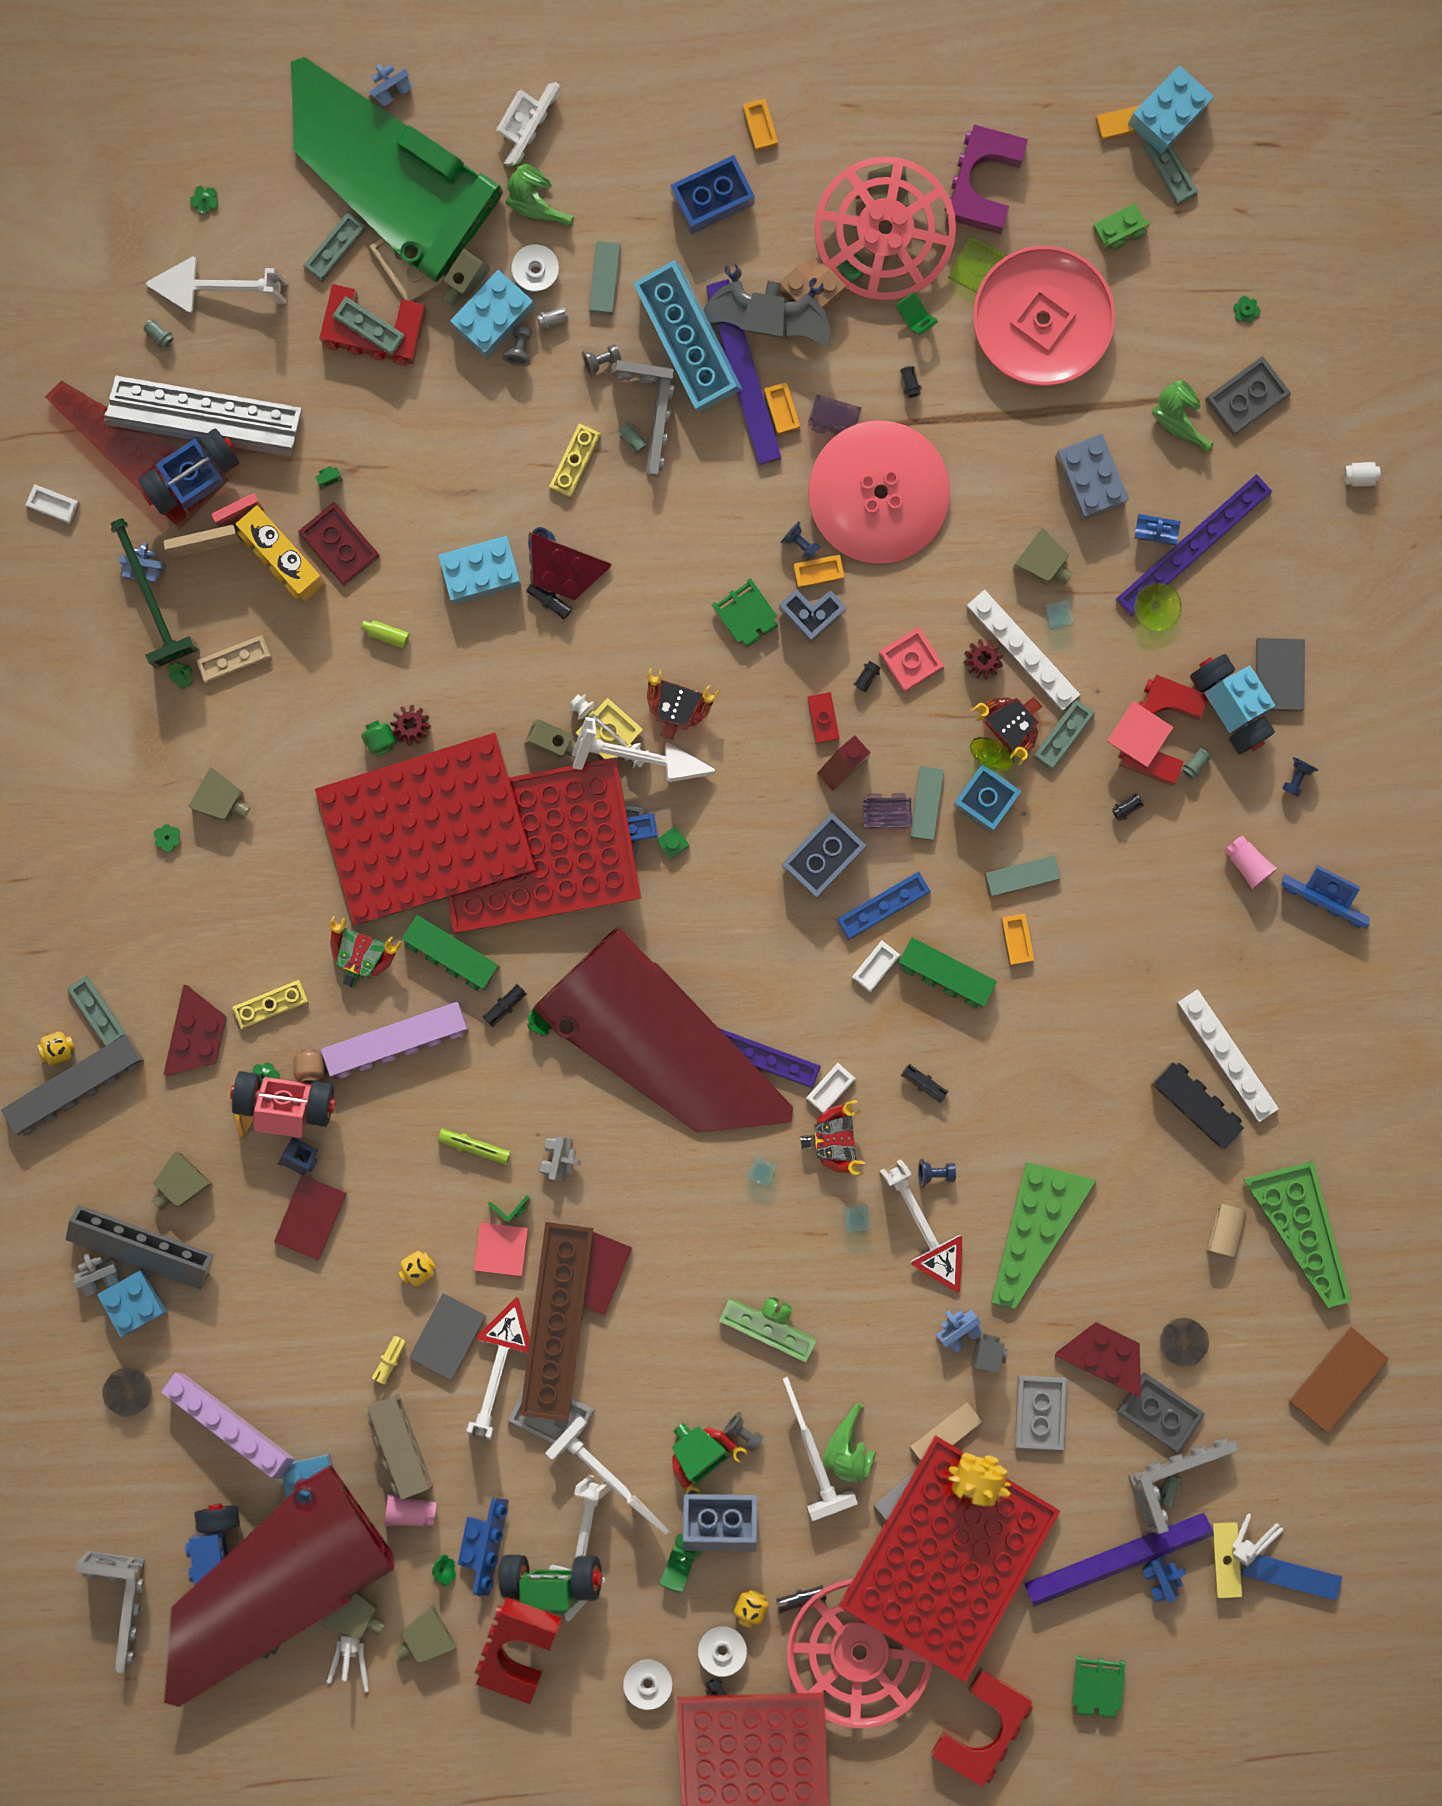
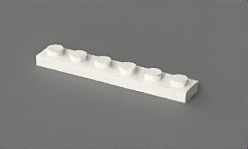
(1023, 650)
(1227, 1055)

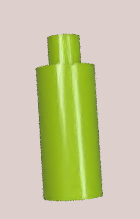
(386, 633)

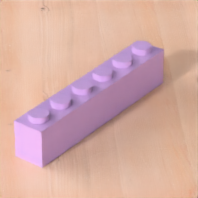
(395, 1039)
(228, 1425)

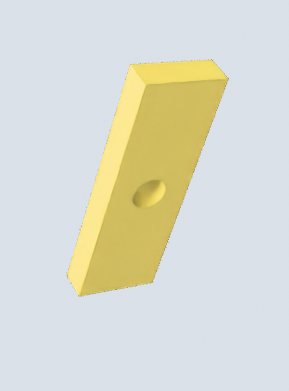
(569, 473)
(284, 999)
(1226, 1575)

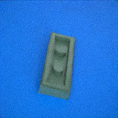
(1172, 173)
(334, 247)
(604, 277)
(368, 326)
(1063, 734)
(926, 803)
(1023, 876)
(96, 1011)

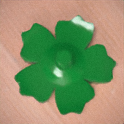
(204, 199)

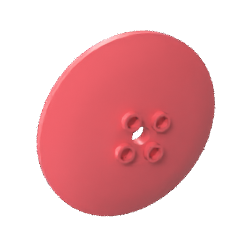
(1049, 283)
(845, 500)

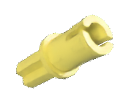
(389, 1360)

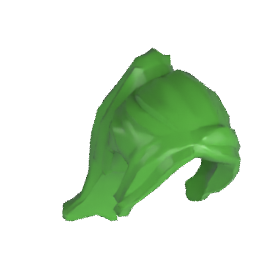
(525, 199)
(1172, 416)
(840, 1455)

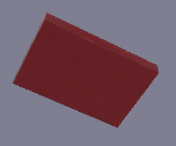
(339, 543)
(310, 1217)
(604, 1271)

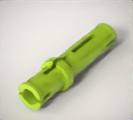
(446, 1138)

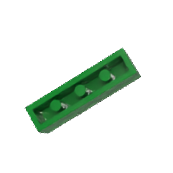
(450, 952)
(946, 972)

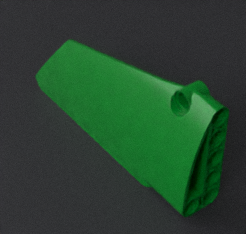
(388, 171)

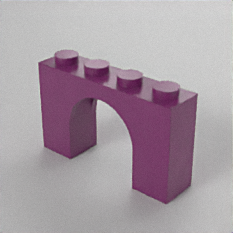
(984, 146)

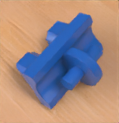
(1157, 529)
(1167, 1576)

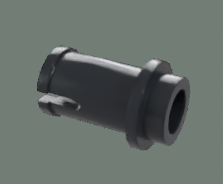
(910, 382)
(867, 676)
(1127, 807)
(714, 1687)

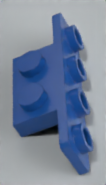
(1329, 892)
(482, 1544)

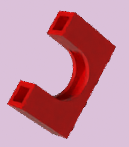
(336, 335)
(1172, 696)
(515, 1623)
(979, 1762)

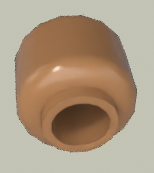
(309, 1066)

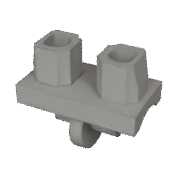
(562, 1158)
(93, 1270)

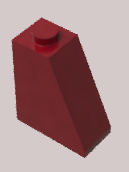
(844, 762)

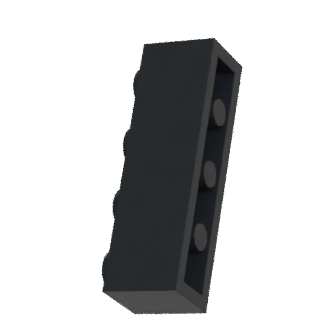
(1197, 1105)

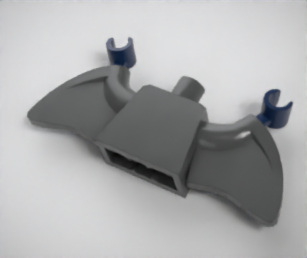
(768, 312)

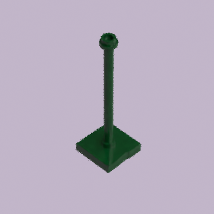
(171, 649)

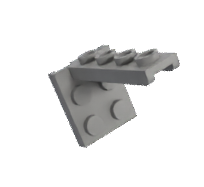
(647, 375)
(1149, 1496)
(115, 1568)

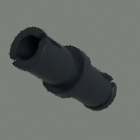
(550, 601)
(504, 1005)
(924, 1083)
(798, 1599)

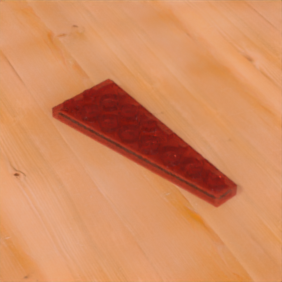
(127, 449)

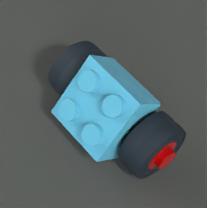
(1236, 701)

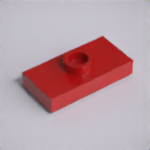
(823, 717)

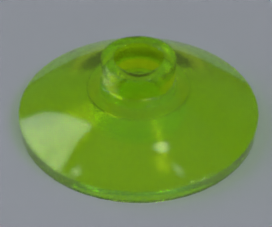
(1168, 610)
(991, 754)

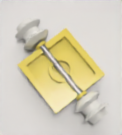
(611, 725)

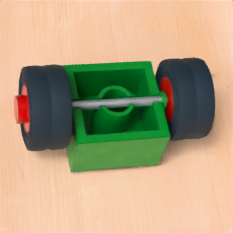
(550, 1588)

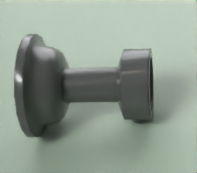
(516, 355)
(592, 362)
(735, 1426)

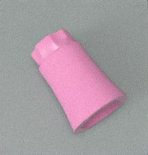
(1250, 862)
(409, 1512)

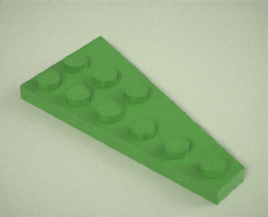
(1299, 1215)
(1040, 1216)

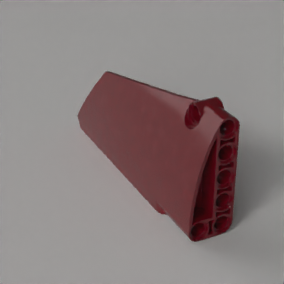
(659, 1040)
(274, 1585)

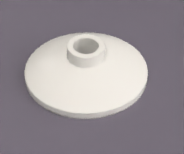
(531, 257)
(718, 1663)
(643, 1696)

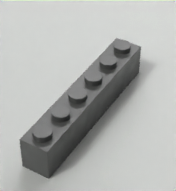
(72, 1085)
(139, 1247)

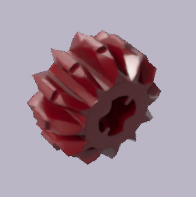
(988, 652)
(411, 733)

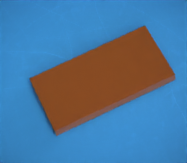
(1339, 1379)

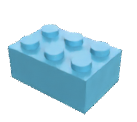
(1170, 110)
(492, 314)
(479, 570)

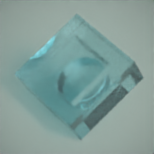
(1059, 614)
(761, 1171)
(856, 1219)

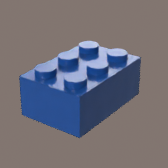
(712, 194)

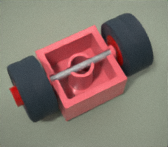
(282, 1105)

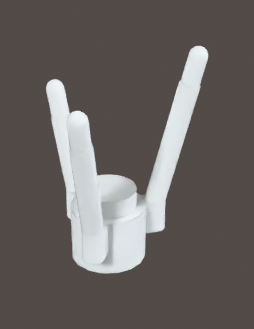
(1246, 1551)
(349, 1647)

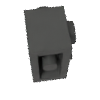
(989, 1353)

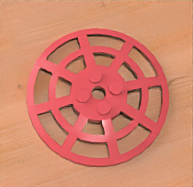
(885, 244)
(853, 1668)

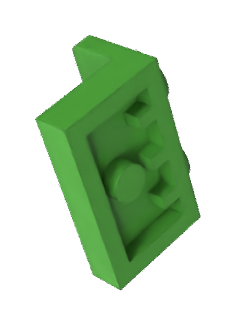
(1121, 227)

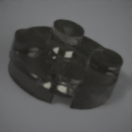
(1192, 1330)
(116, 1383)

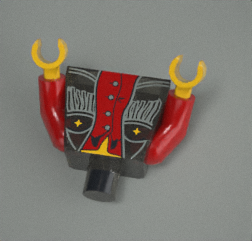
(835, 1139)

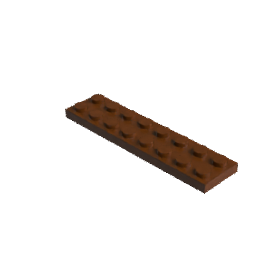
(556, 1321)

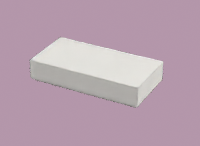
(52, 504)
(875, 966)
(830, 1088)

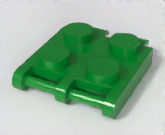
(746, 614)
(1098, 1687)

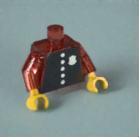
(677, 705)
(1012, 723)

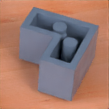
(809, 619)

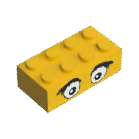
(279, 552)

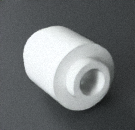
(1362, 474)

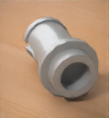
(550, 318)

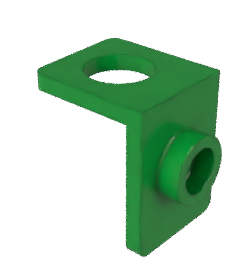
(915, 314)
(517, 1212)
(677, 1570)

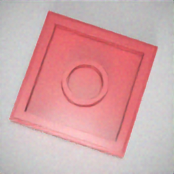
(234, 512)
(911, 659)
(1139, 734)
(501, 1249)

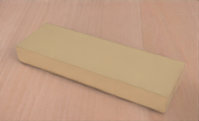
(233, 659)
(950, 1429)

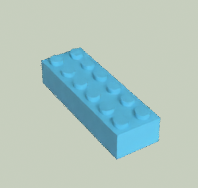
(687, 336)

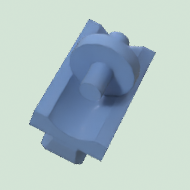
(381, 91)
(152, 568)
(956, 1327)

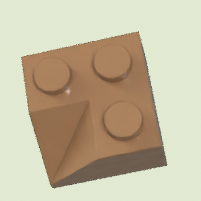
(798, 280)

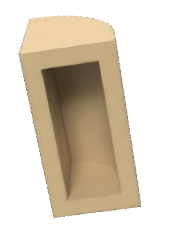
(1226, 1230)

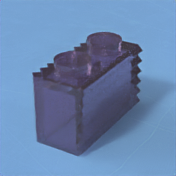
(832, 415)
(887, 812)

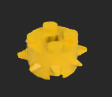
(980, 1479)

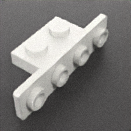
(522, 119)

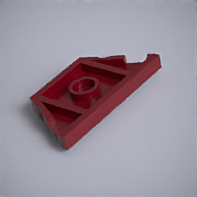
(562, 567)
(195, 1034)
(1106, 1357)

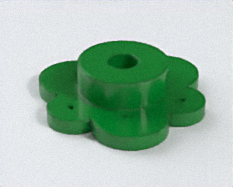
(1243, 314)
(161, 834)

